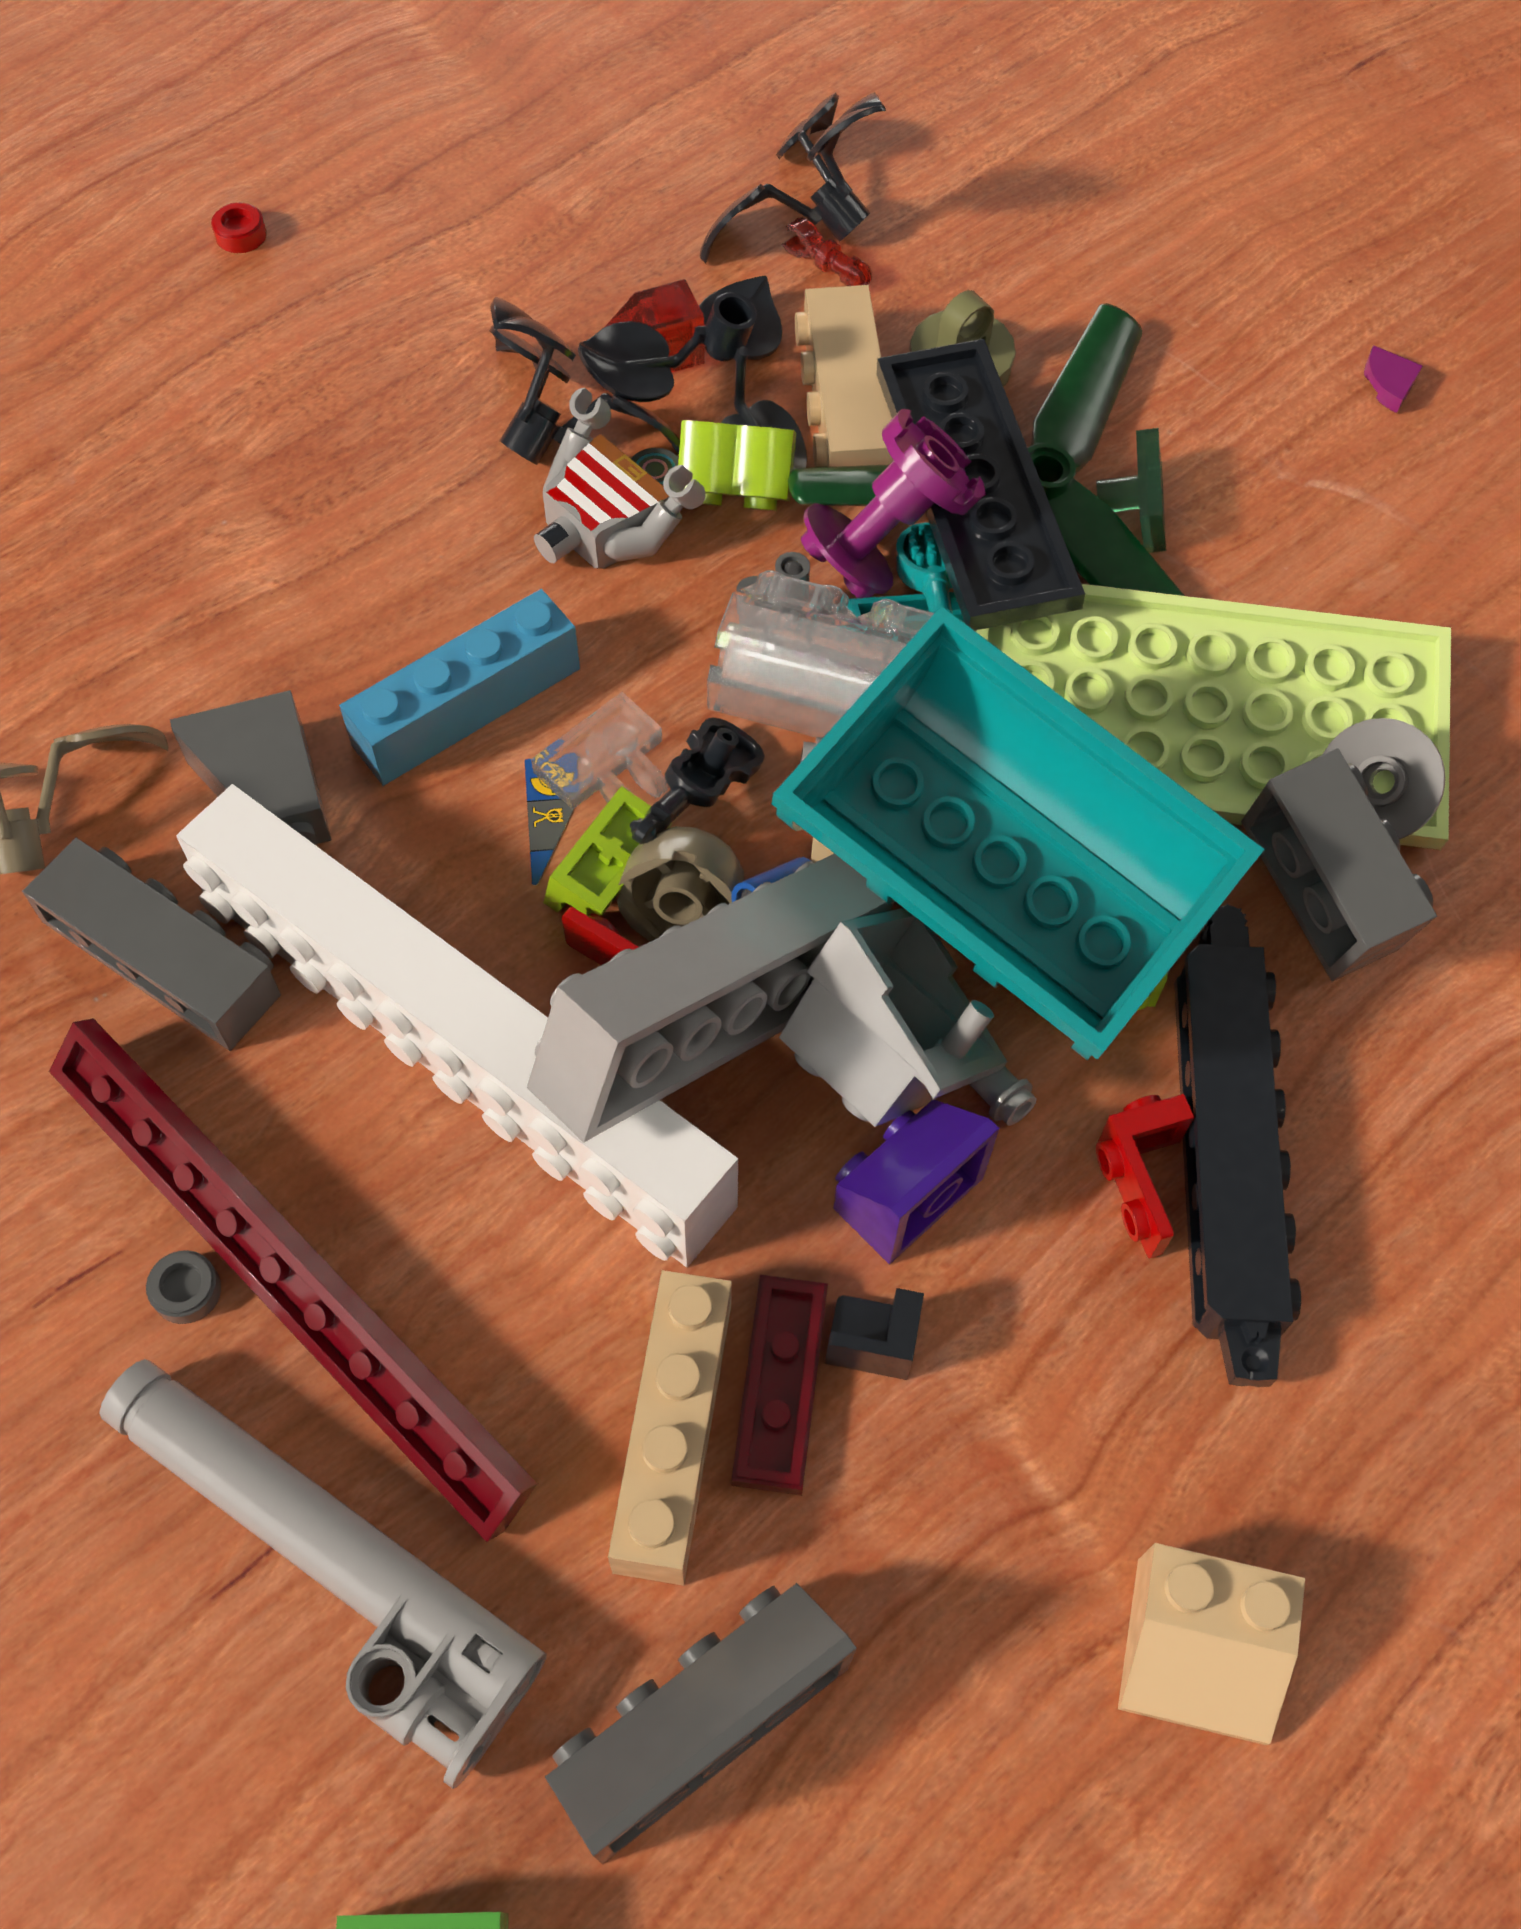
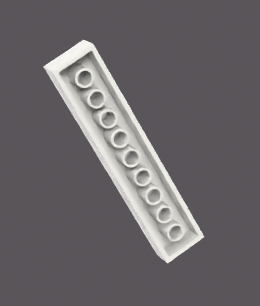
(450, 1019)

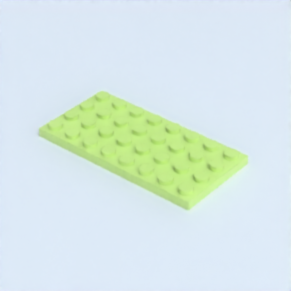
(1238, 688)

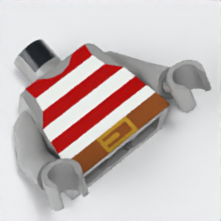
(606, 501)

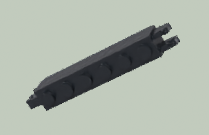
(1233, 1151)

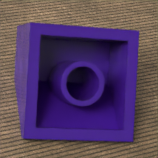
(914, 1175)

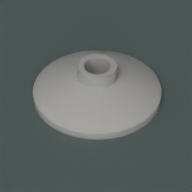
(1412, 760)

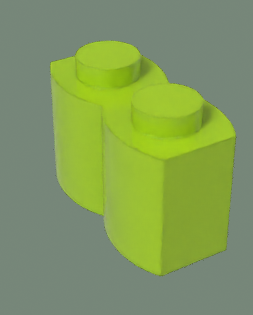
(739, 461)

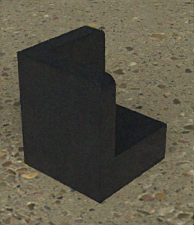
(876, 1334)

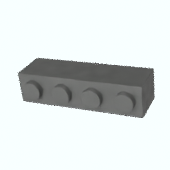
(155, 942)

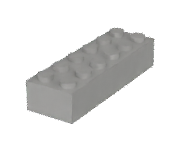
(689, 997)

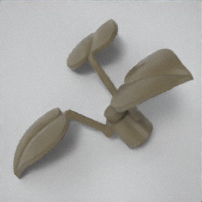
(21, 835)

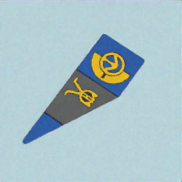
(546, 821)

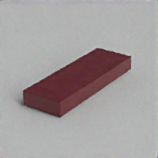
(780, 1385)

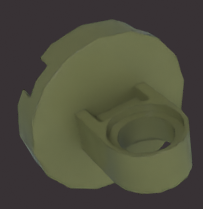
(968, 320)

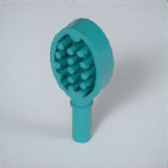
(922, 566)

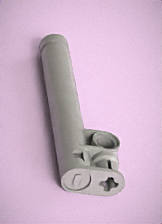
(454, 1653)

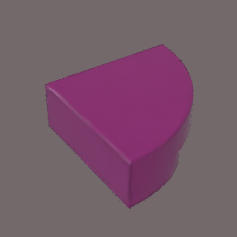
(1390, 377)

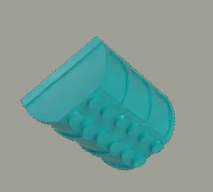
(1017, 830)

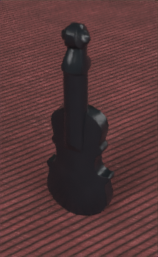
(700, 775)

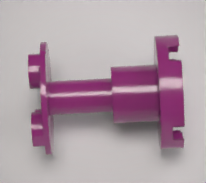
(923, 472)

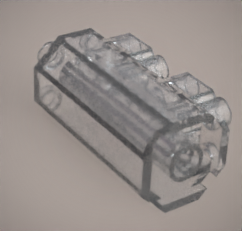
(800, 654)

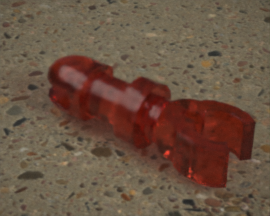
(827, 254)

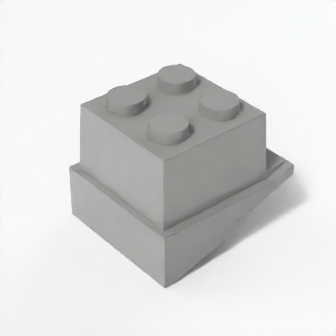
(889, 1019)

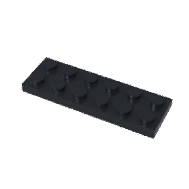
(1008, 548)

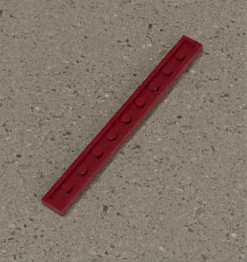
(294, 1282)

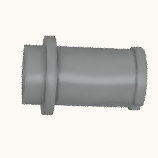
(1006, 1095)

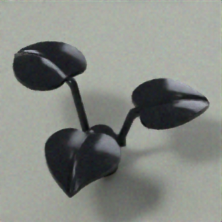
(834, 200)
(738, 325)
(535, 421)

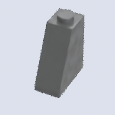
(262, 753)

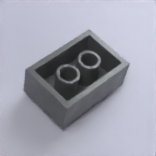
(1338, 864)

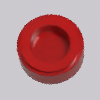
(239, 227)

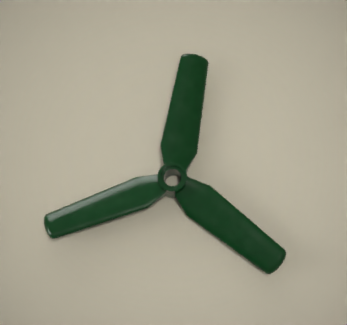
(1061, 445)

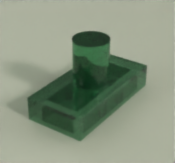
(1141, 491)

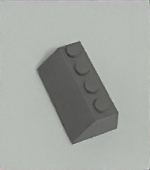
(699, 1719)

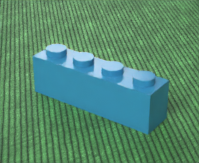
(461, 686)

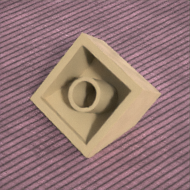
(1211, 1643)

